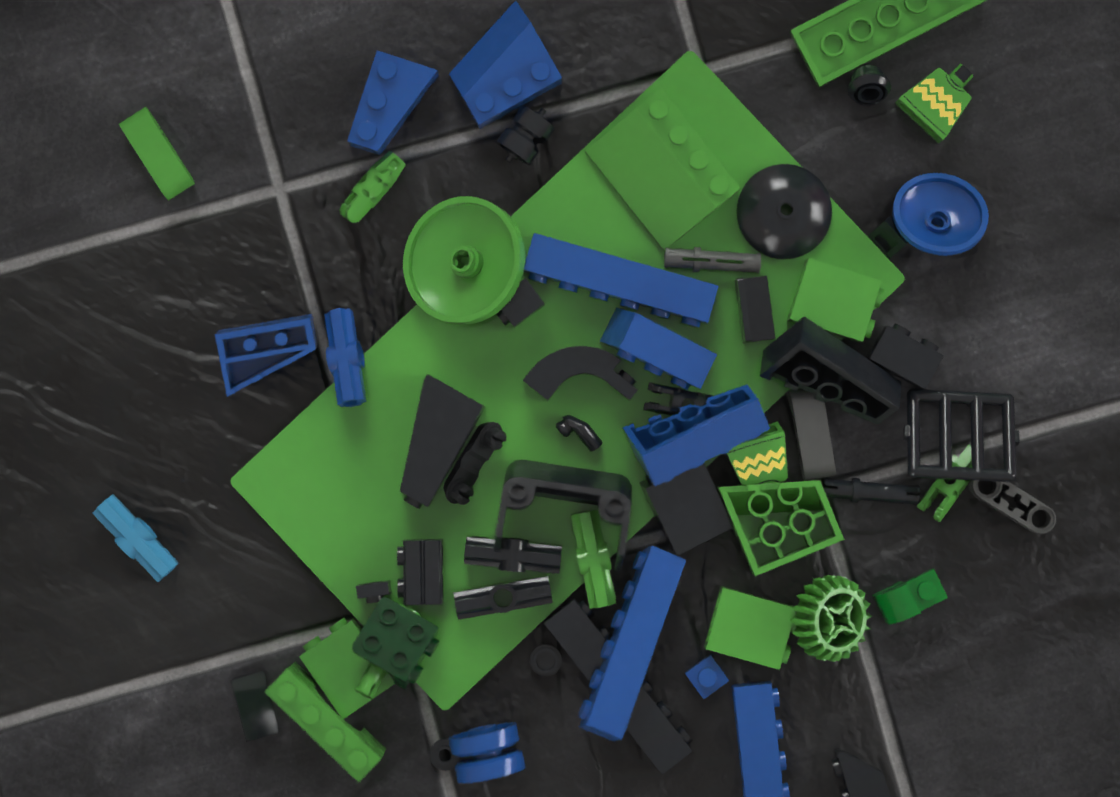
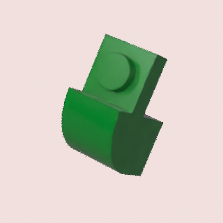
(909, 597)

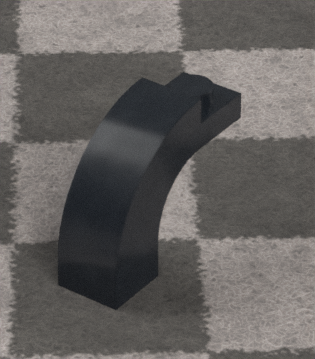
(576, 360)

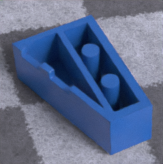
(387, 100)
(261, 348)

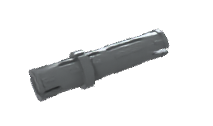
(674, 257)

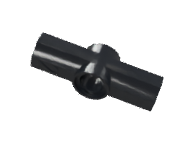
(514, 555)
(481, 600)

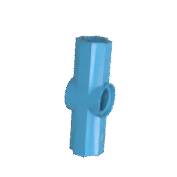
(135, 538)

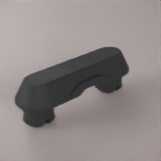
(466, 470)

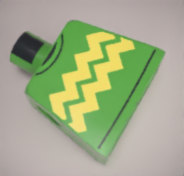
(937, 101)
(762, 458)

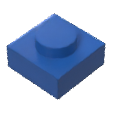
(706, 676)

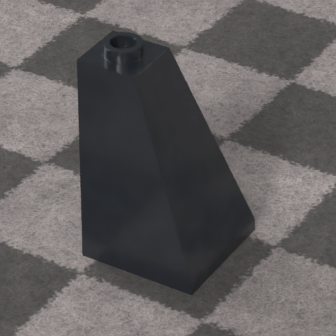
(438, 435)

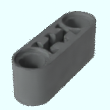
(812, 435)
(1014, 513)

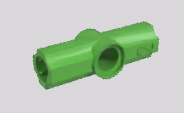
(593, 558)

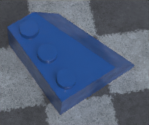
(505, 69)

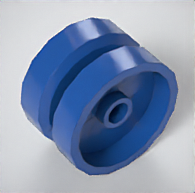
(486, 752)

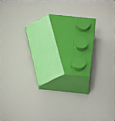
(780, 521)

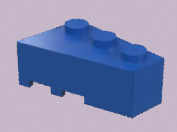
(658, 348)

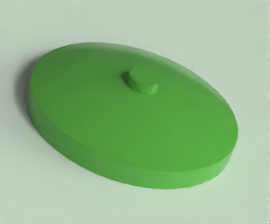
(463, 260)

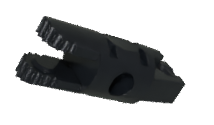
(676, 399)

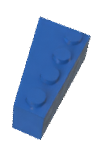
(696, 433)

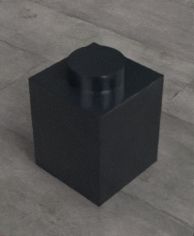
(521, 306)

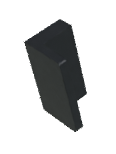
(754, 309)

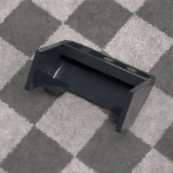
(606, 490)

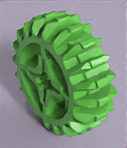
(826, 618)

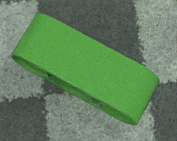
(157, 153)

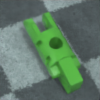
(372, 187)
(949, 491)

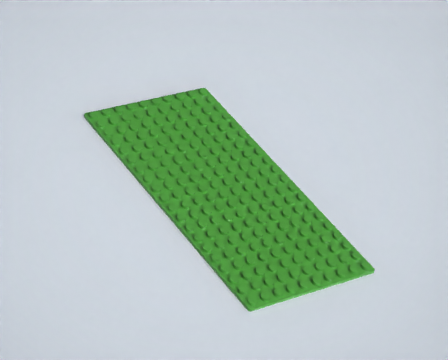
(339, 471)

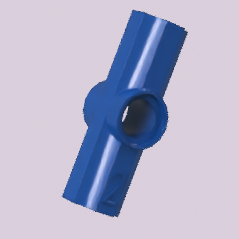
(345, 357)

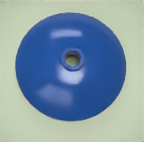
(942, 202)

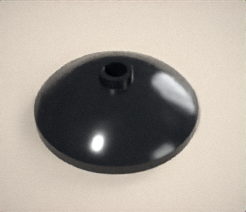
(768, 228)

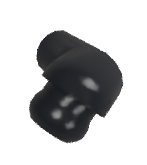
(581, 429)

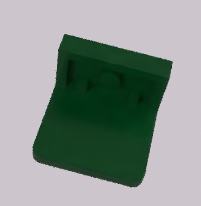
(396, 641)

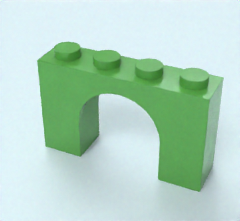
(351, 748)

